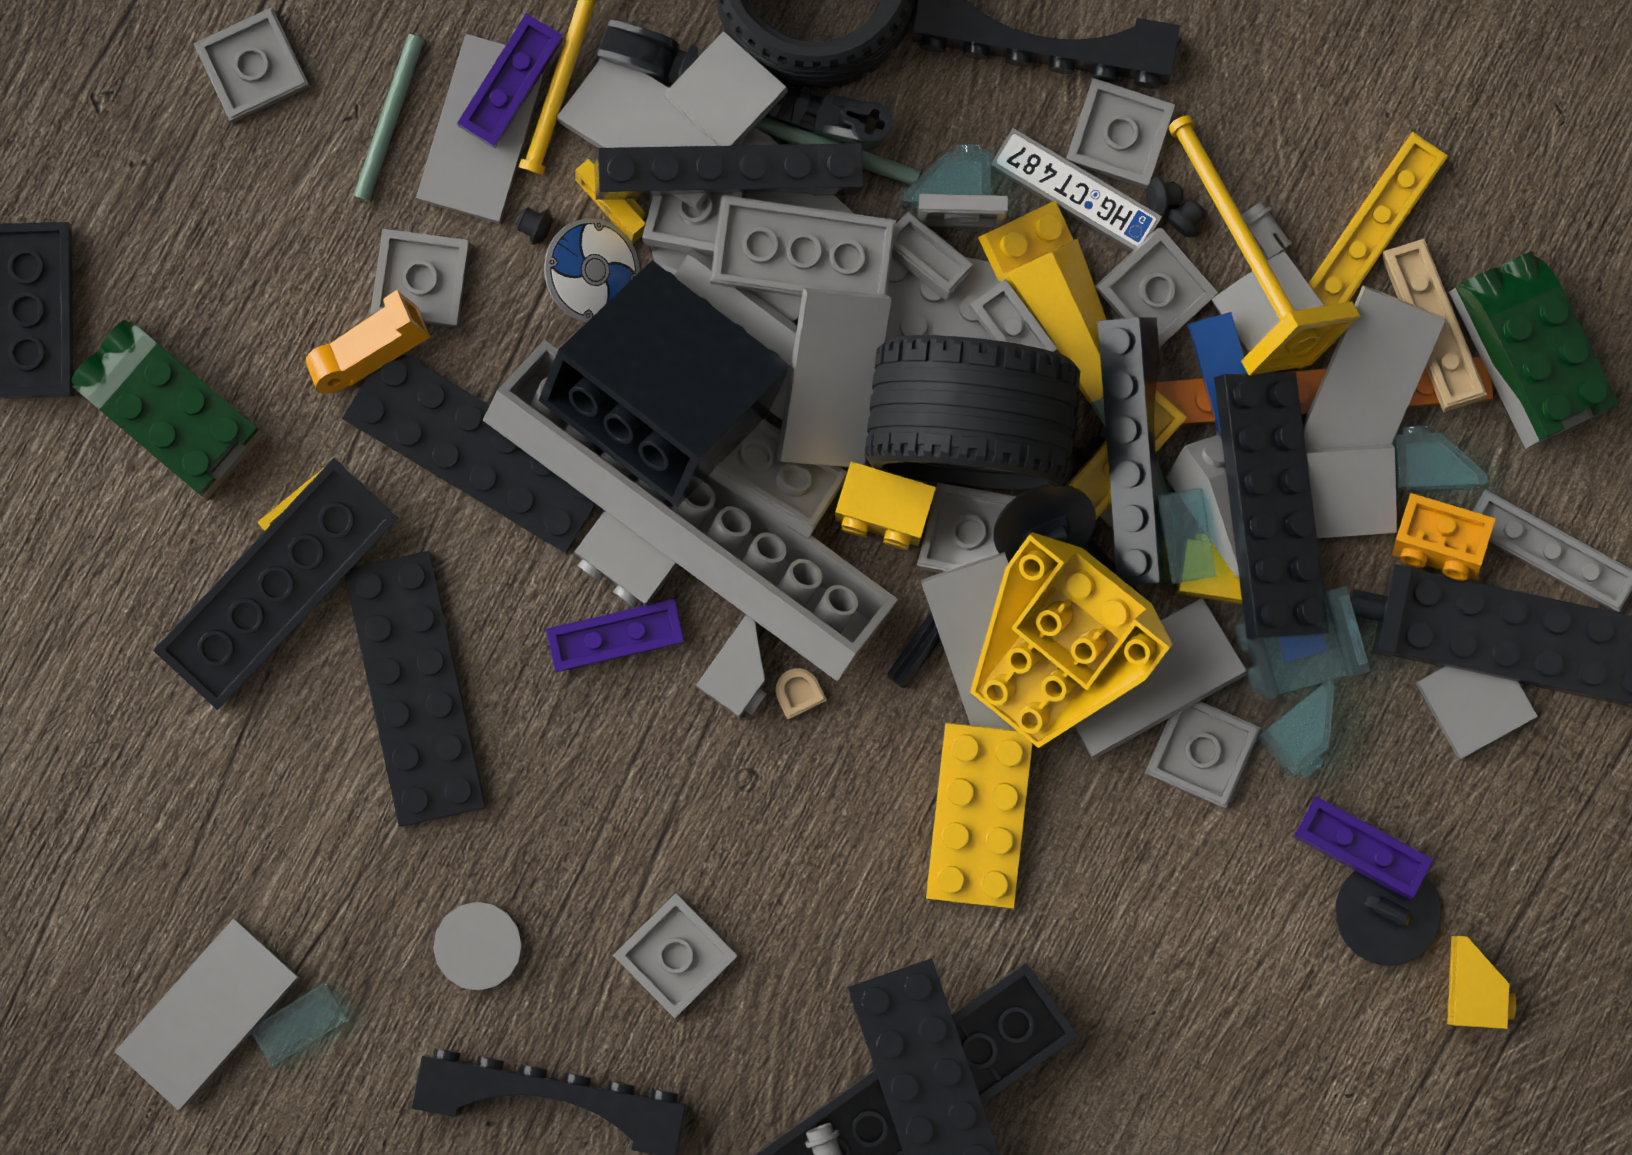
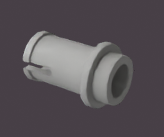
(1266, 229)
(823, 1140)

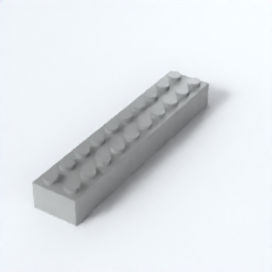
(726, 542)

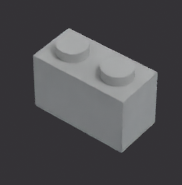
(625, 560)

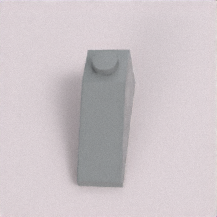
(1203, 467)

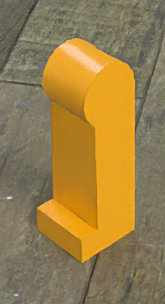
(368, 345)

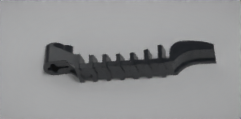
(827, 117)

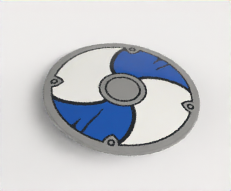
(588, 266)

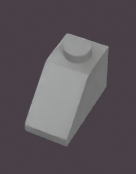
(737, 672)

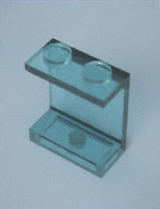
(1300, 662)

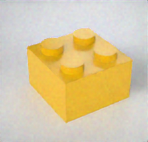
(884, 506)

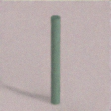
(388, 118)
(869, 161)

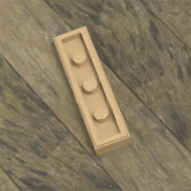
(1450, 362)

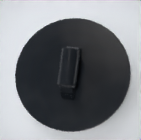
(1046, 510)
(1384, 924)

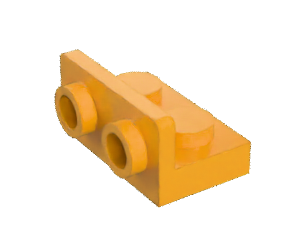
(1443, 537)

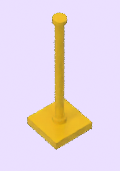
(558, 87)
(1300, 333)

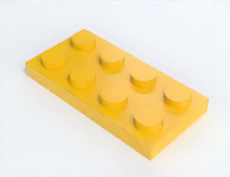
(979, 815)

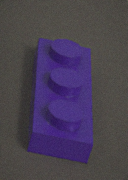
(510, 80)
(615, 635)
(1363, 848)

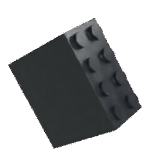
(663, 383)

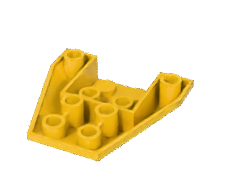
(1063, 640)

